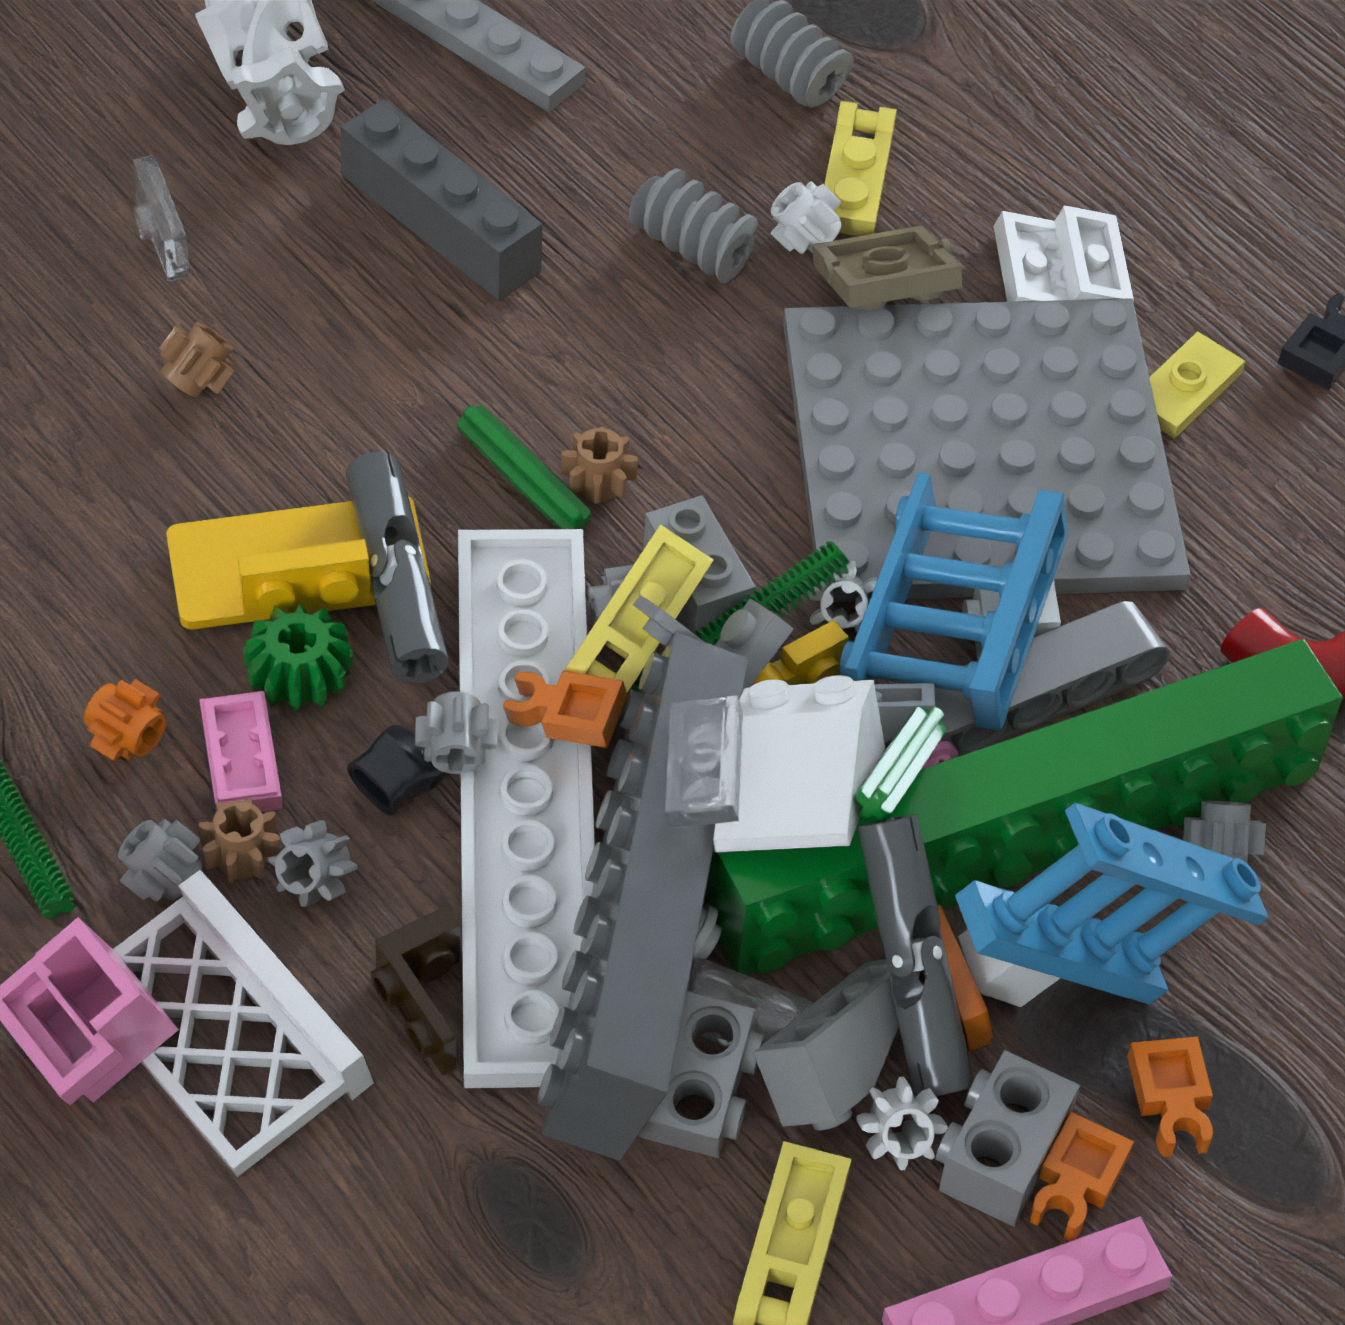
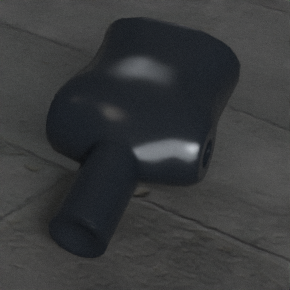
(393, 770)

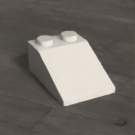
(803, 764)

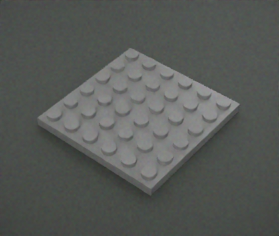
(994, 412)

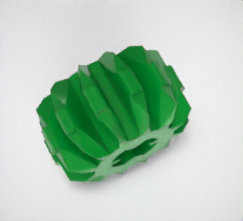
(298, 657)

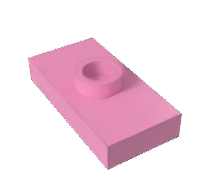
(241, 750)

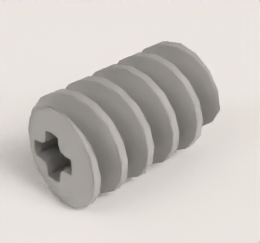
(791, 51)
(694, 224)

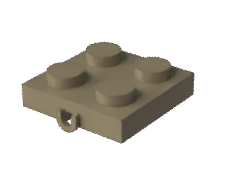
(888, 267)

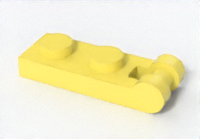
(859, 165)
(662, 574)
(793, 1236)

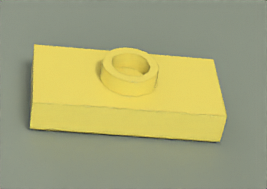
(1192, 381)

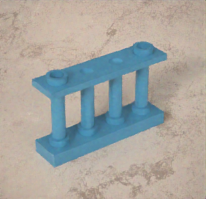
(1003, 633)
(1108, 951)

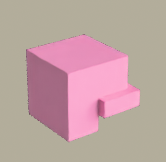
(82, 1014)

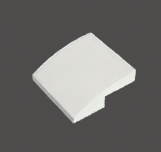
(1062, 258)

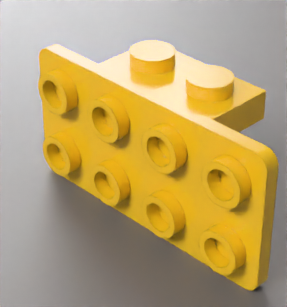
(251, 562)

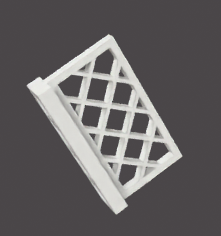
(277, 1000)

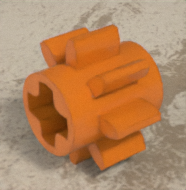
(125, 720)

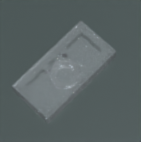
(159, 219)

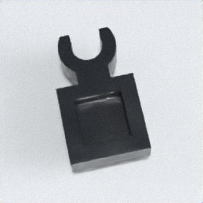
(1318, 346)

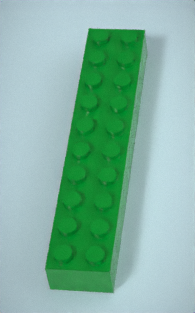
(1004, 806)

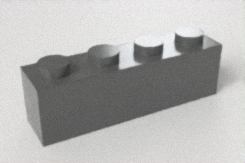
(441, 199)

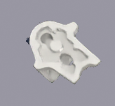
(277, 107)

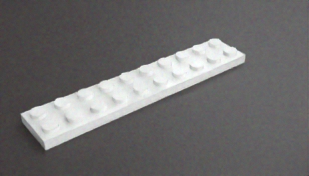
(522, 809)

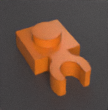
(574, 710)
(1173, 1083)
(1080, 1170)

